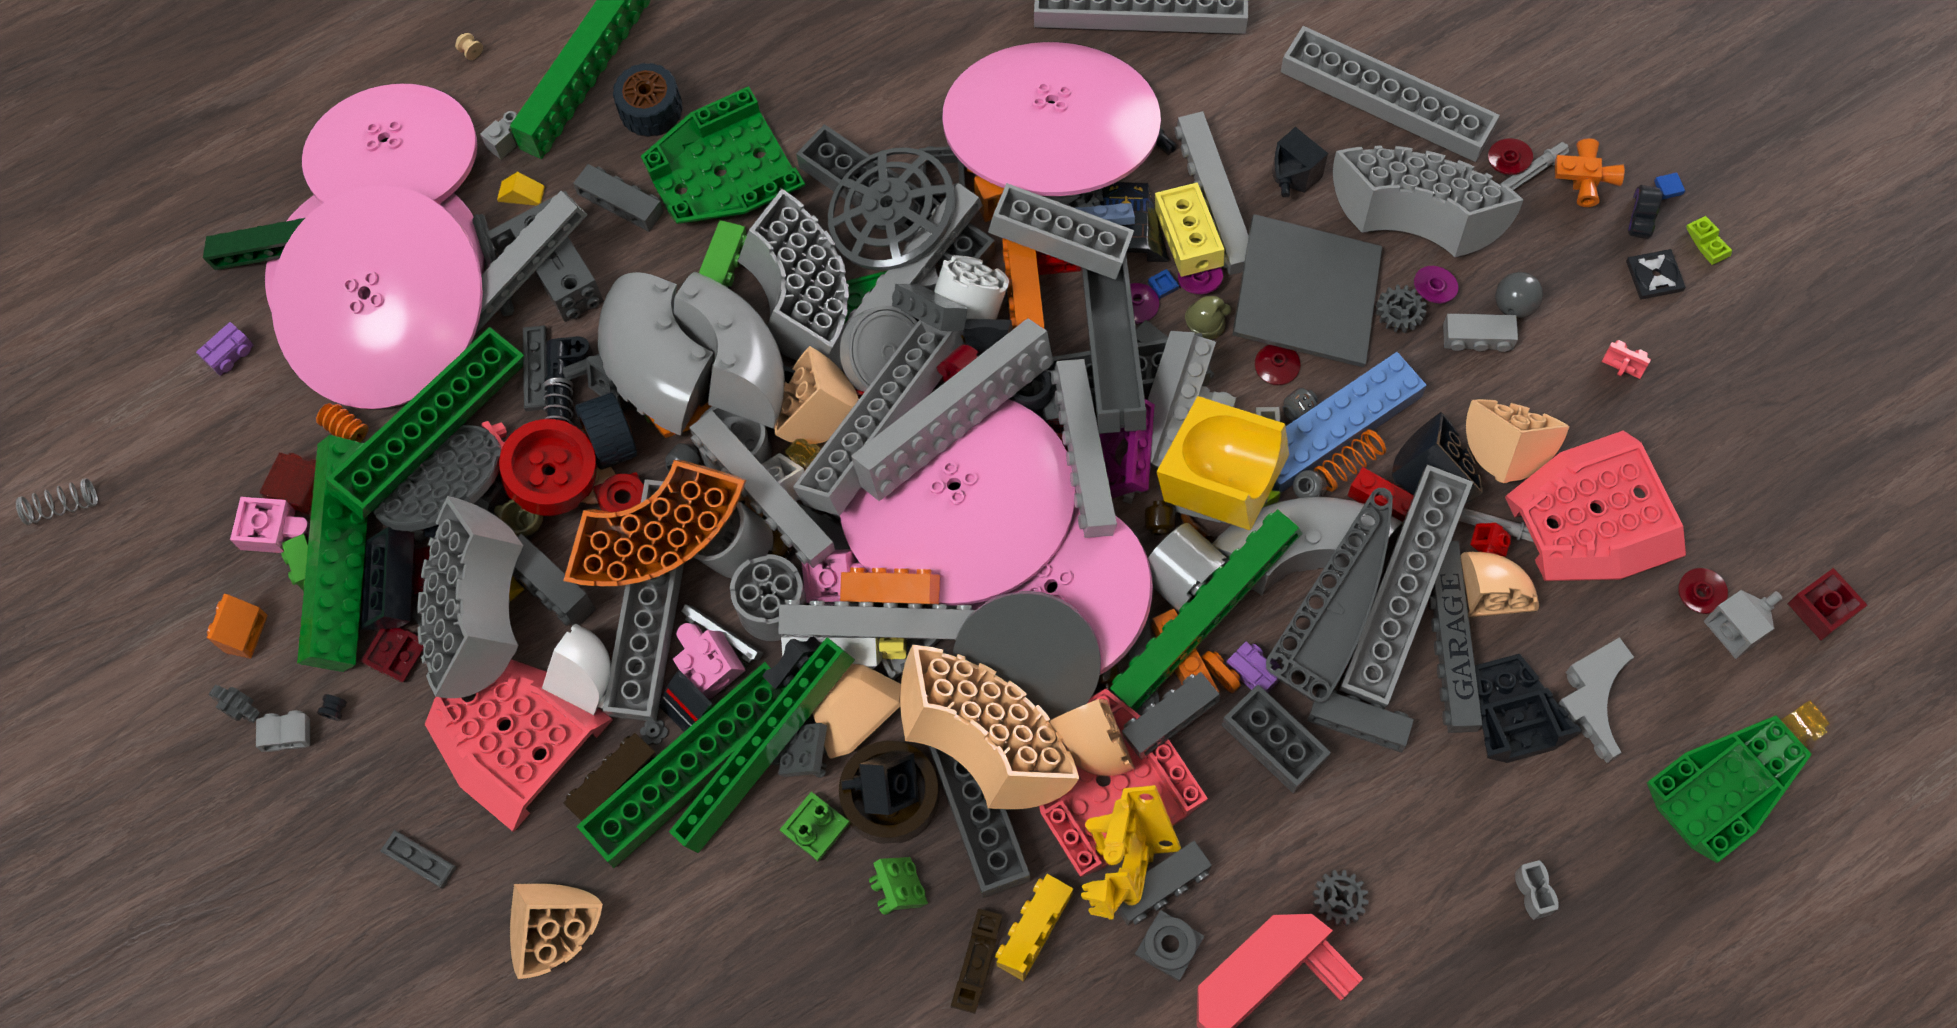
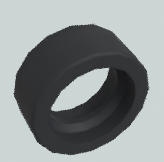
(1040, 400)

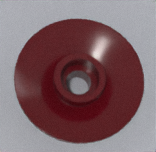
(1510, 149)
(1274, 372)
(1706, 581)

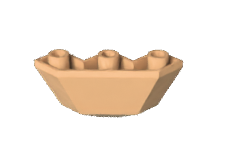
(856, 708)

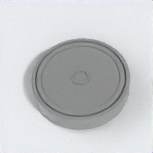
(871, 342)

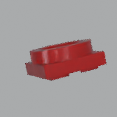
(606, 491)

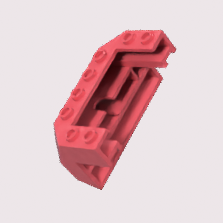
(1265, 964)

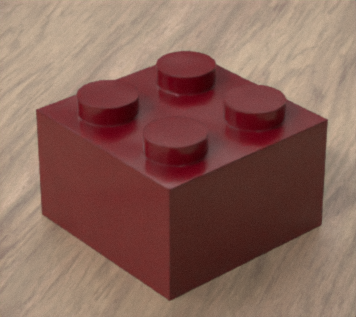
(1827, 604)

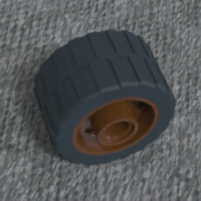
(647, 99)
(607, 430)

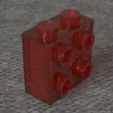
(291, 481)

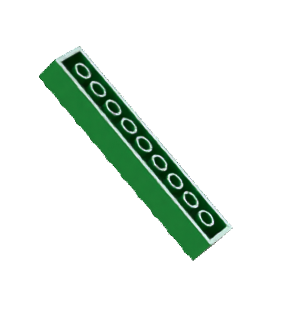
(574, 73)
(424, 423)
(332, 569)
(677, 771)

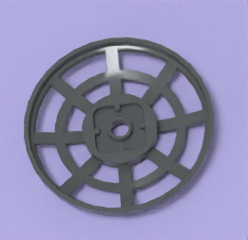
(897, 213)

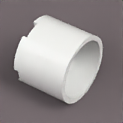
(972, 286)

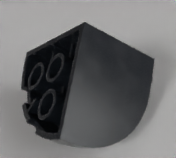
(1439, 447)

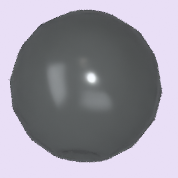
(1519, 294)

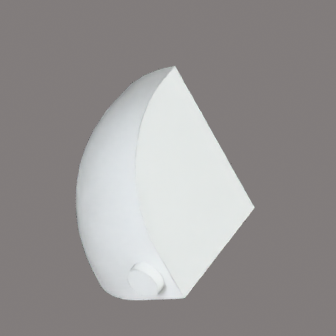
(579, 670)

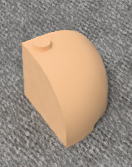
(814, 399)
(1512, 440)
(1496, 585)
(1094, 739)
(549, 926)

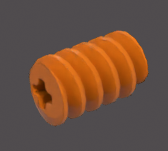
(341, 423)

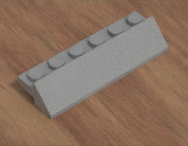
(1177, 387)

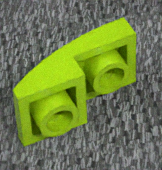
(1706, 238)

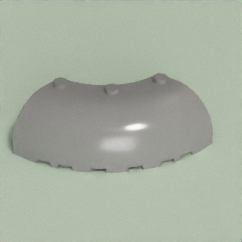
(1423, 197)
(799, 276)
(649, 353)
(746, 358)
(1322, 526)
(467, 600)

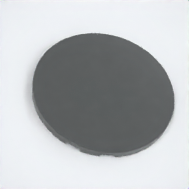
(458, 469)
(1037, 646)

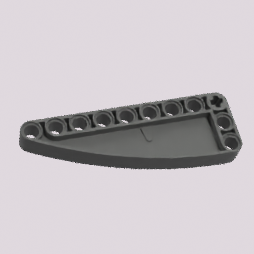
(1338, 625)

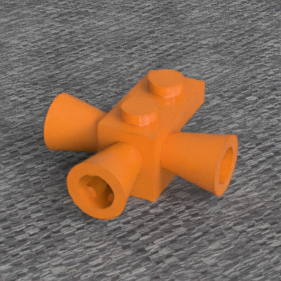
(1587, 172)

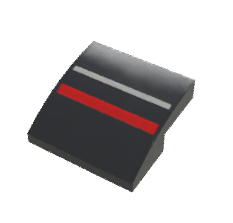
(684, 702)

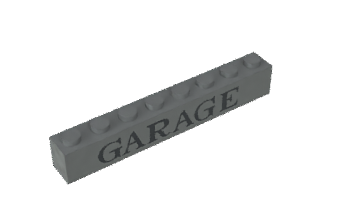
(1454, 646)

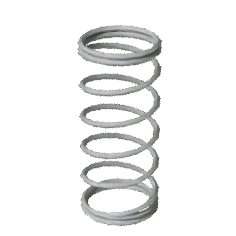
(87, 498)

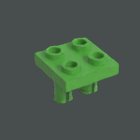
(814, 826)
(899, 884)

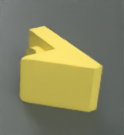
(893, 648)

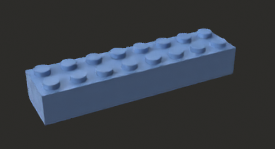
(1348, 414)

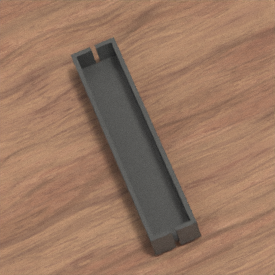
(1114, 351)

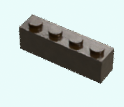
(613, 773)

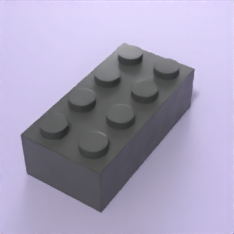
(546, 582)
(1275, 738)

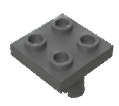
(805, 752)

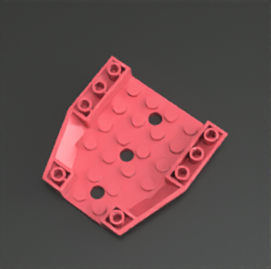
(1607, 545)
(500, 765)
(1088, 799)

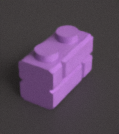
(225, 349)
(1251, 667)

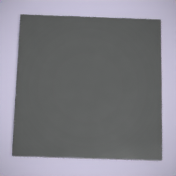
(1307, 290)

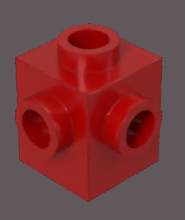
(1491, 539)

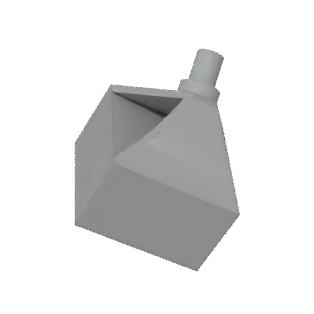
(1742, 621)

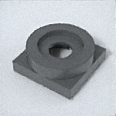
(1173, 963)

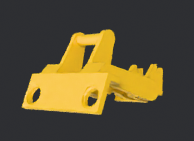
(1131, 832)

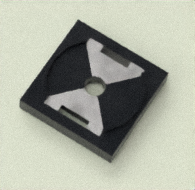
(1644, 280)

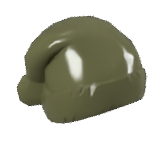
(1207, 316)
(518, 519)

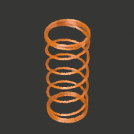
(1372, 448)

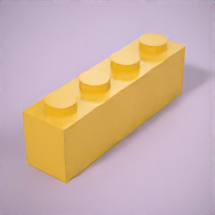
(1034, 927)

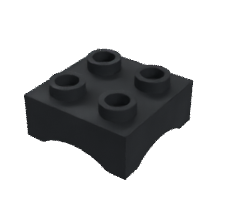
(984, 333)
(792, 661)

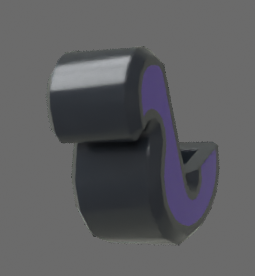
(1645, 211)

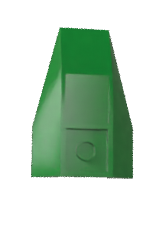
(1728, 786)

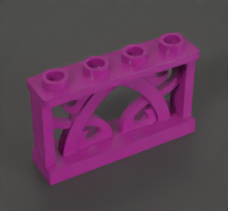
(1135, 463)

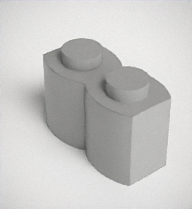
(282, 732)
(1539, 896)

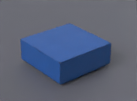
(1670, 185)
(1163, 283)

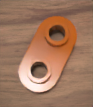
(1215, 666)

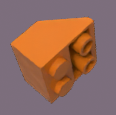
(236, 626)

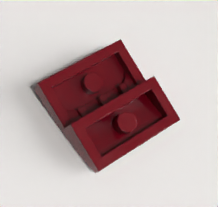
(393, 653)

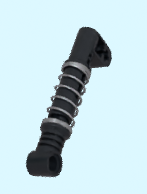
(555, 383)

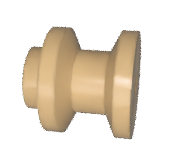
(466, 44)

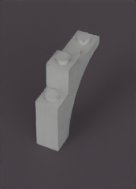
(1588, 704)

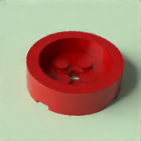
(545, 444)

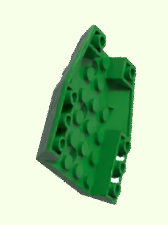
(715, 139)

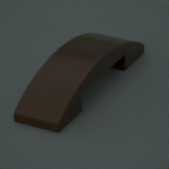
(977, 961)

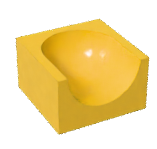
(1223, 462)

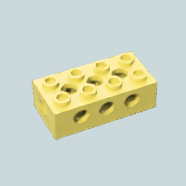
(1183, 205)

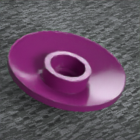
(1202, 282)
(1436, 284)
(1149, 303)

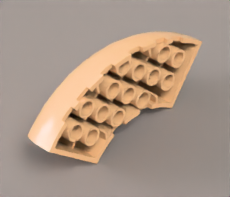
(985, 728)

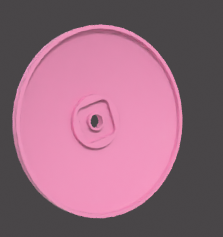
(426, 150)
(1105, 582)

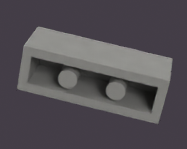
(1480, 332)

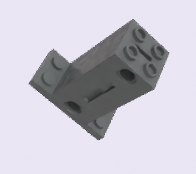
(561, 274)

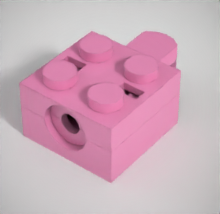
(265, 524)
(825, 579)
(707, 659)

